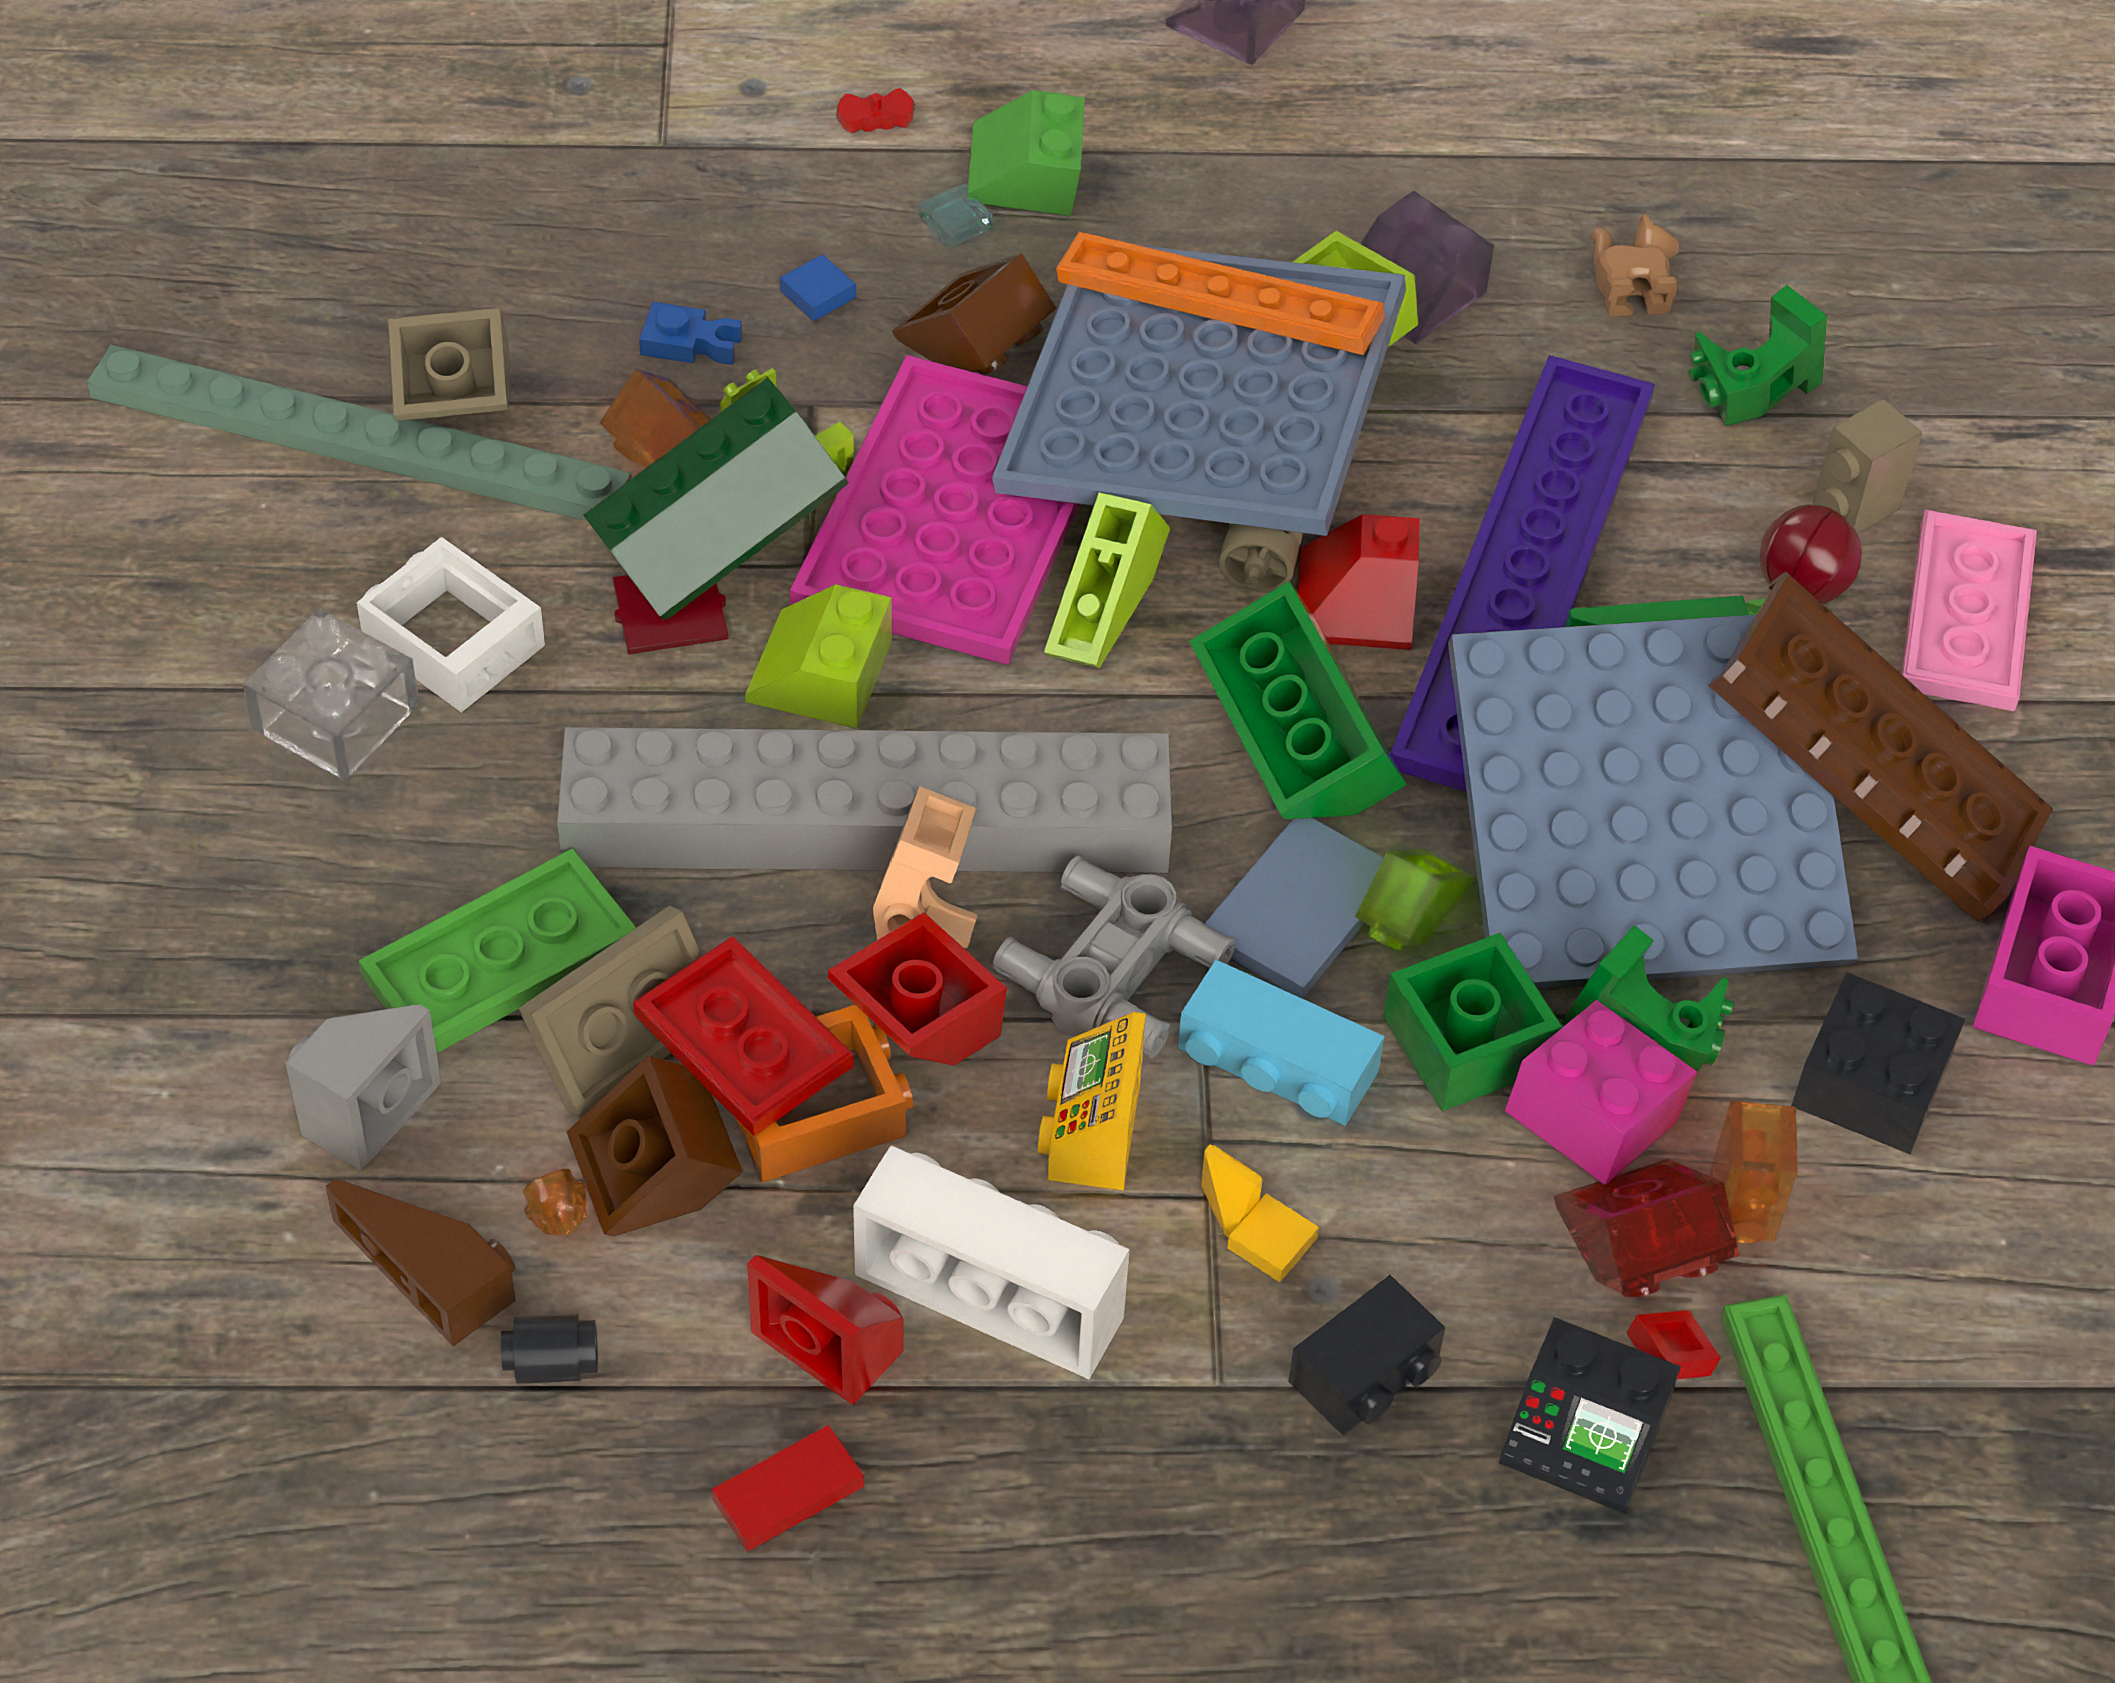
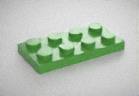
(498, 948)

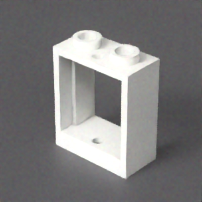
(486, 657)

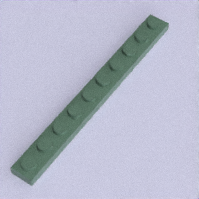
(353, 433)

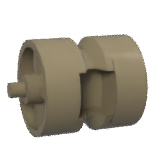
(1259, 557)

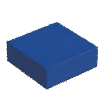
(818, 287)

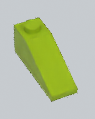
(1107, 579)

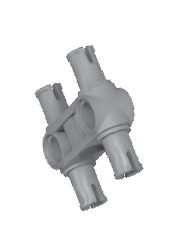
(1115, 952)

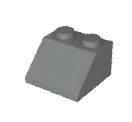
(363, 1079)

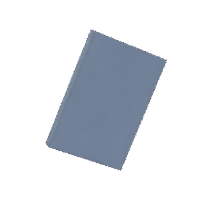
(1298, 905)

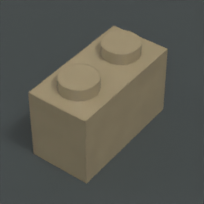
(1868, 465)

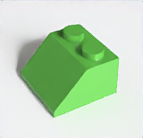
(1029, 153)

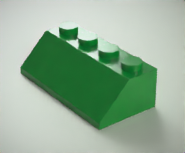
(1296, 709)

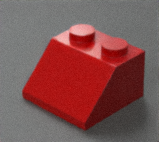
(925, 992)

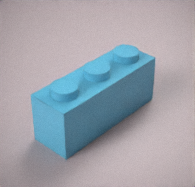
(1280, 1043)

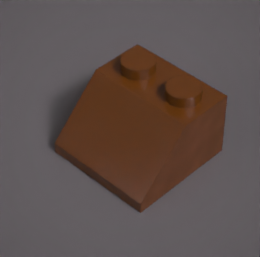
(979, 317)
(653, 1148)

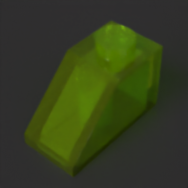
(1411, 897)

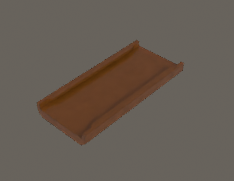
(1883, 748)

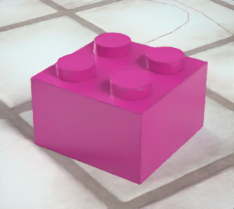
(1600, 1091)

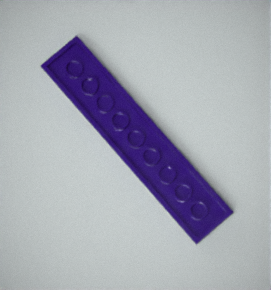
(1531, 541)

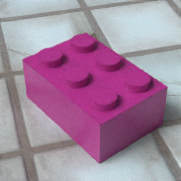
(2054, 959)

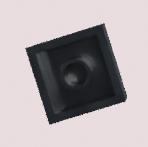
(1877, 1062)

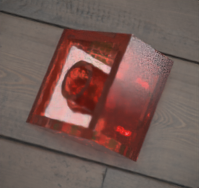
(1650, 1226)

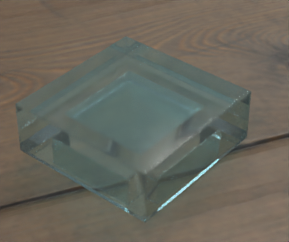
(955, 215)

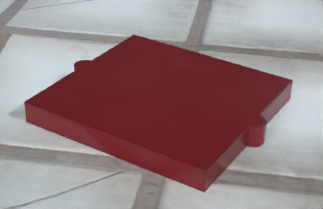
(645, 630)

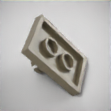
(588, 1017)

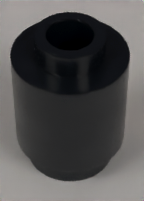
(550, 1348)

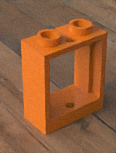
(846, 1129)

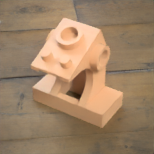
(926, 849)

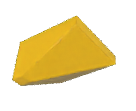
(1229, 1188)

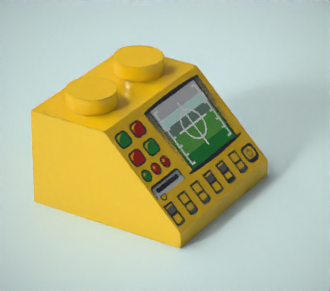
(1095, 1105)

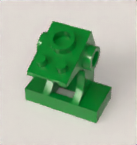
(1786, 361)
(1624, 989)

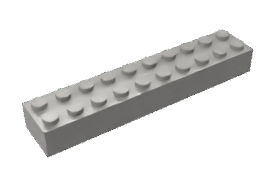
(847, 793)

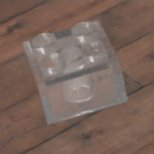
(331, 693)

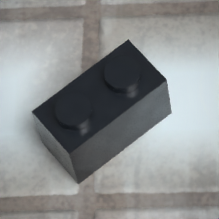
(1367, 1356)

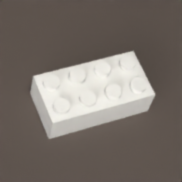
(990, 1260)

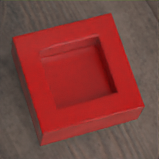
(1676, 1339)

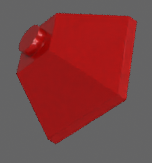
(1363, 581)
(824, 1324)

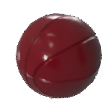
(1814, 548)

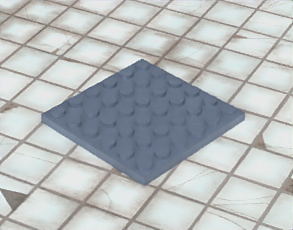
(1197, 407)
(1640, 798)

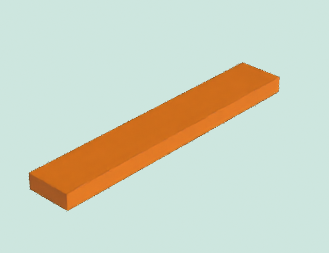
(1221, 293)

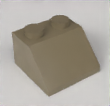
(449, 364)

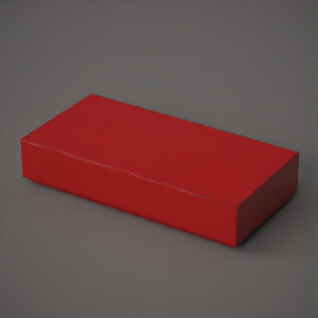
(787, 1488)

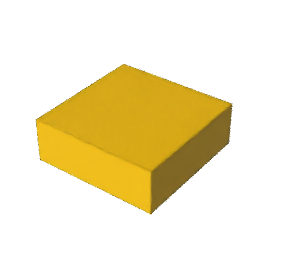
(1273, 1237)

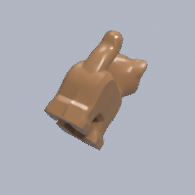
(1636, 269)

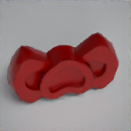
(875, 111)

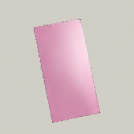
(1969, 609)

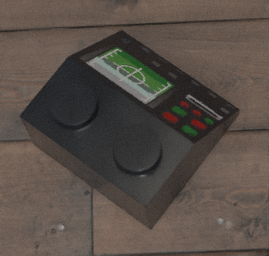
(1589, 1415)

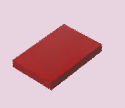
(743, 1035)

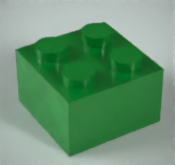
(1468, 1019)

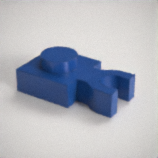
(684, 332)

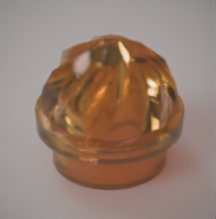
(556, 1202)

